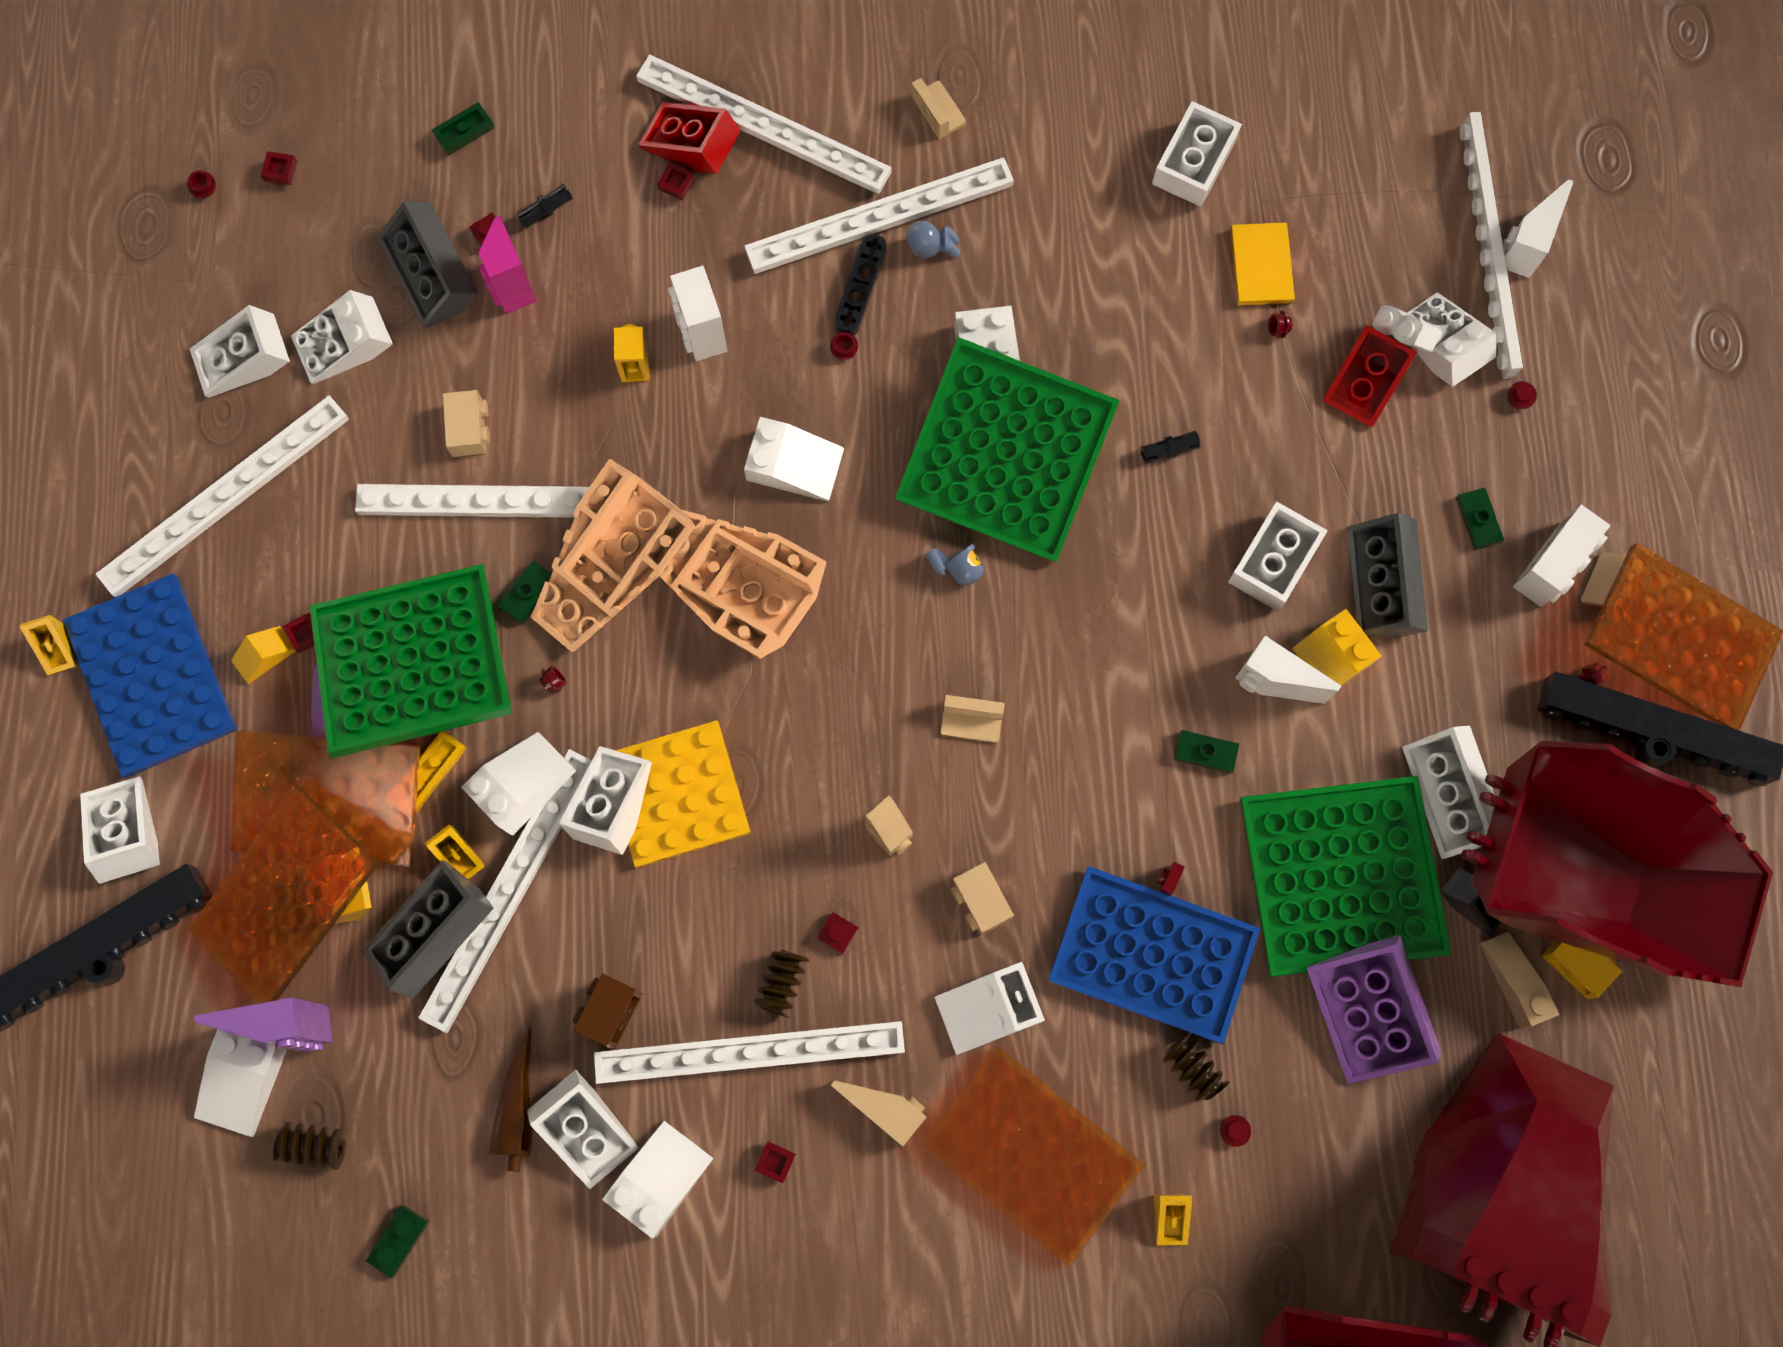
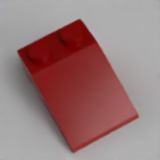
(691, 136)
(1370, 376)

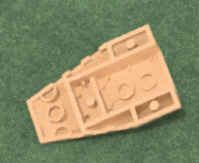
(611, 553)
(744, 582)

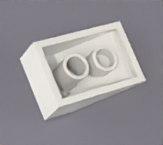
(1533, 237)
(239, 352)
(792, 460)
(1281, 674)
(518, 782)
(608, 801)
(118, 830)
(237, 1082)
(581, 1129)
(658, 1179)

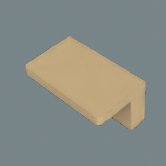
(937, 107)
(1602, 578)
(972, 719)

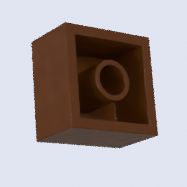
(606, 1011)

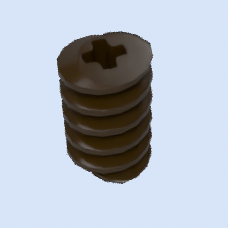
(780, 982)
(1194, 1069)
(309, 1147)

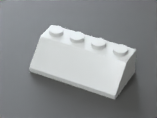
(1450, 786)

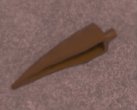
(511, 1126)

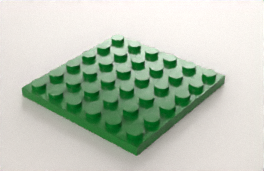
(1007, 449)
(408, 661)
(1343, 872)

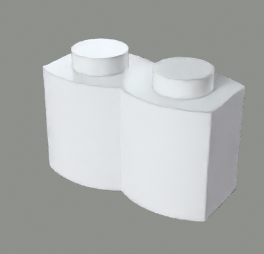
(1406, 328)

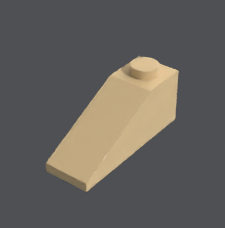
(889, 827)
(1519, 981)
(889, 1111)

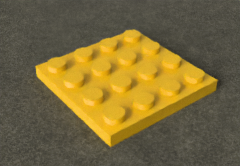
(687, 797)

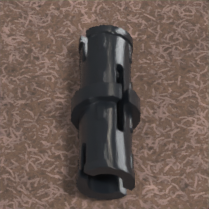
(544, 206)
(1170, 447)

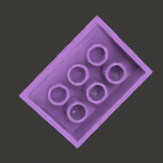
(1374, 1011)
(282, 1022)

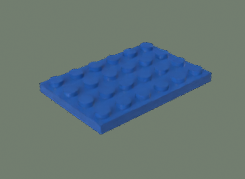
(149, 675)
(1154, 955)

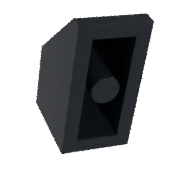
(1465, 900)

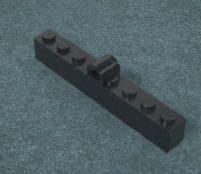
(1661, 728)
(100, 943)

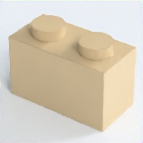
(465, 423)
(982, 899)

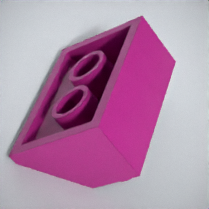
(503, 270)

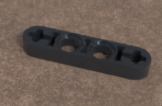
(860, 284)

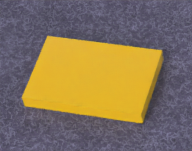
(1262, 264)

